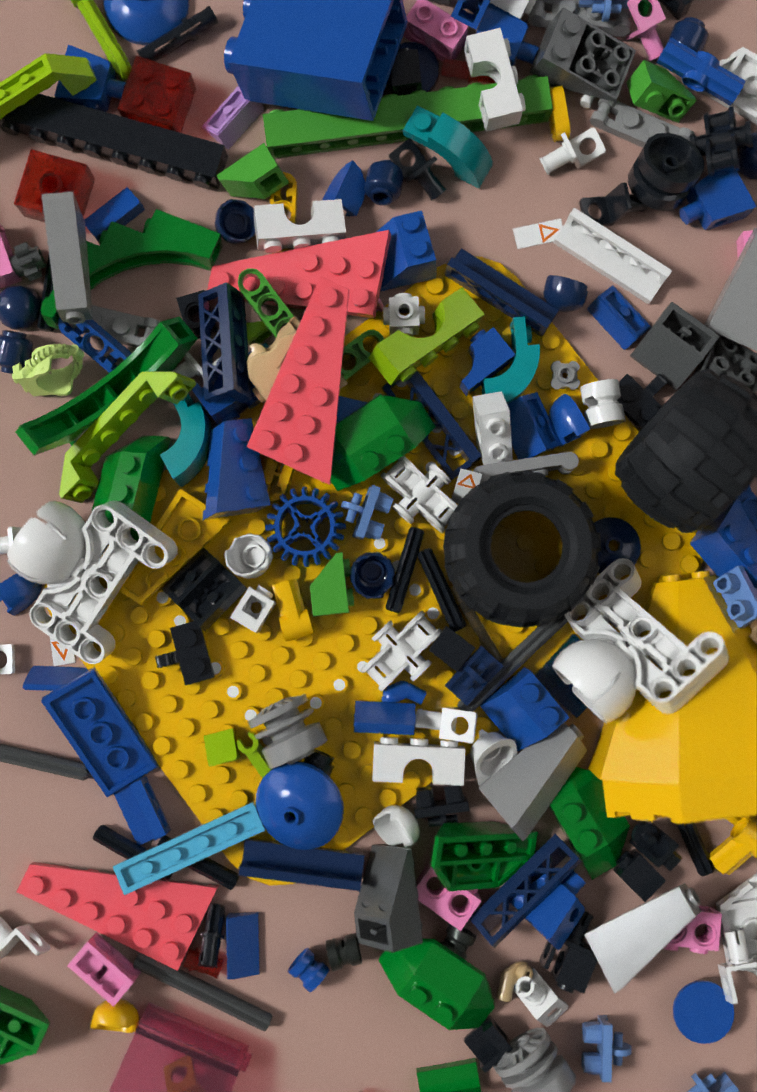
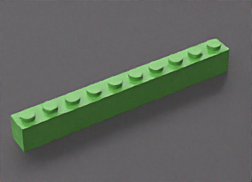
(315, 132)

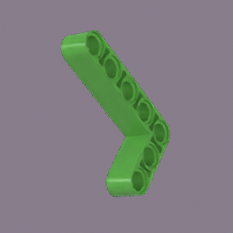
(282, 317)

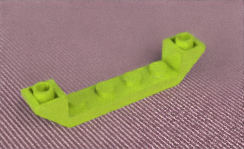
(40, 75)
(77, 475)

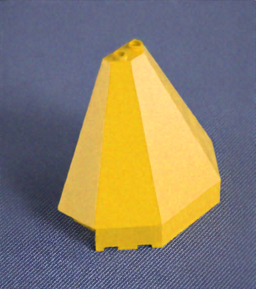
(704, 754)

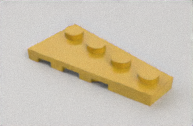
(185, 526)

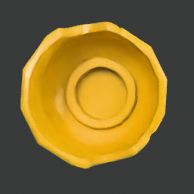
(120, 1018)

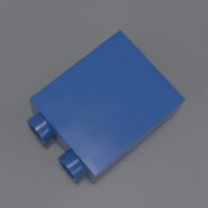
(317, 53)

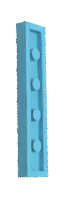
(188, 848)

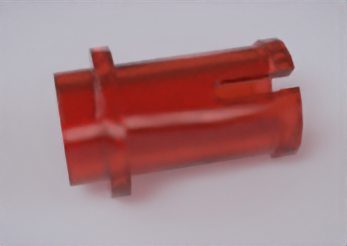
(191, 963)

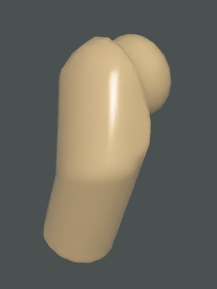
(509, 978)

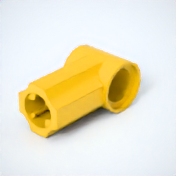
(293, 617)
(737, 847)

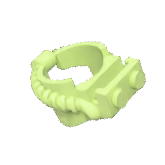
(35, 374)

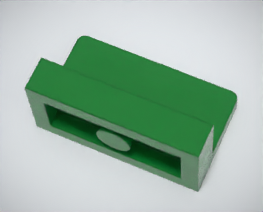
(450, 1077)

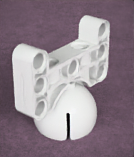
(68, 560)
(614, 664)

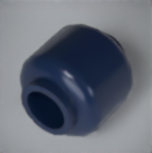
(690, 33)
(384, 182)
(14, 349)

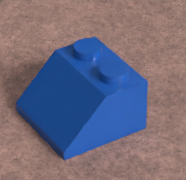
(409, 252)
(524, 710)

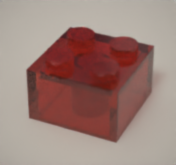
(157, 94)
(49, 175)

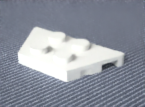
(744, 65)
(740, 912)

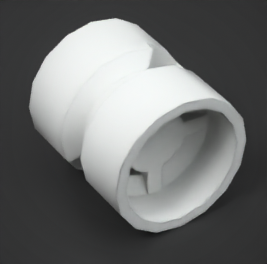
(602, 403)

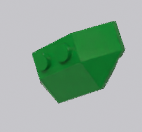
(376, 438)
(133, 477)
(584, 820)
(479, 854)
(440, 984)
(20, 1026)

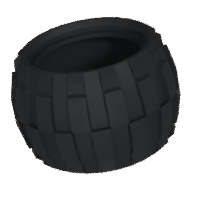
(693, 453)
(475, 572)

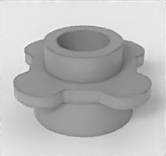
(558, 381)

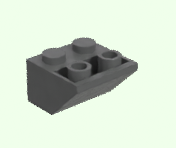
(674, 345)

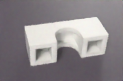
(489, 55)
(278, 233)
(392, 757)

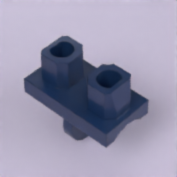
(473, 675)

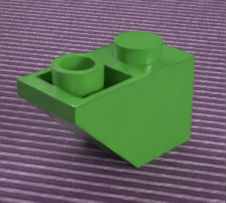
(659, 92)
(254, 175)
(330, 590)

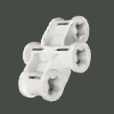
(413, 486)
(393, 658)

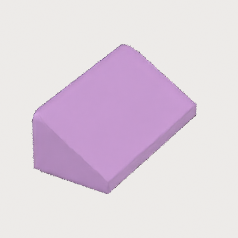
(232, 118)

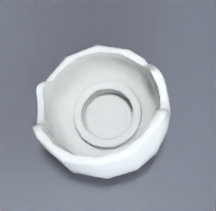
(249, 556)
(397, 826)

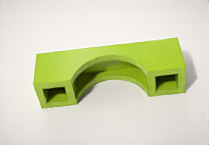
(402, 354)

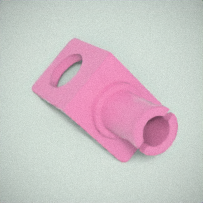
(647, 28)

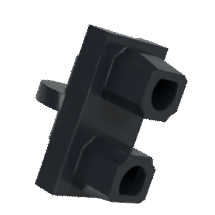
(427, 807)
(655, 845)

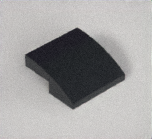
(204, 589)

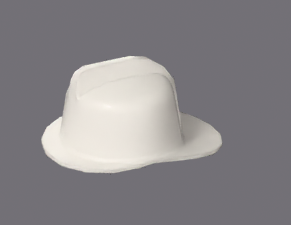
(491, 754)

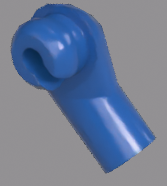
(401, 691)

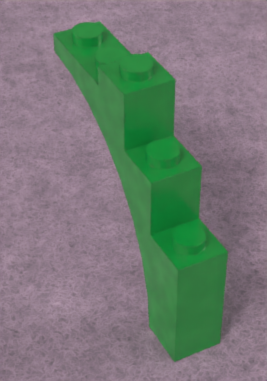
(162, 241)
(67, 423)

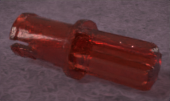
(460, 70)

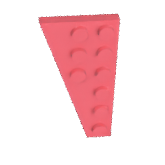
(294, 273)
(303, 403)
(152, 920)

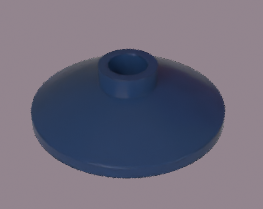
(623, 534)

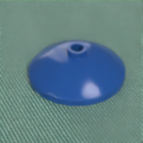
(144, 19)
(309, 796)

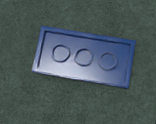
(100, 731)

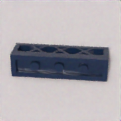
(500, 291)
(230, 338)
(444, 421)
(312, 867)
(499, 905)

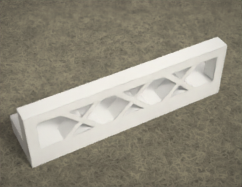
(611, 256)

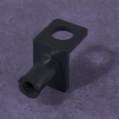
(420, 170)
(613, 205)
(574, 940)

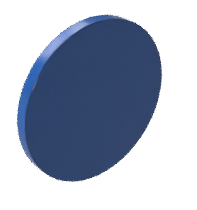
(703, 1012)

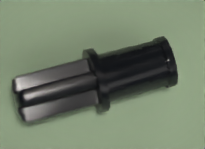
(212, 936)

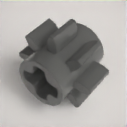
(28, 261)

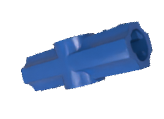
(701, 71)

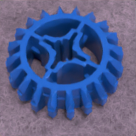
(294, 535)

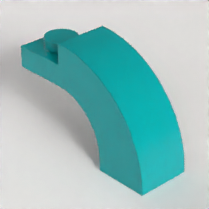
(451, 141)
(523, 366)
(192, 447)

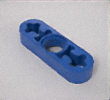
(84, 343)

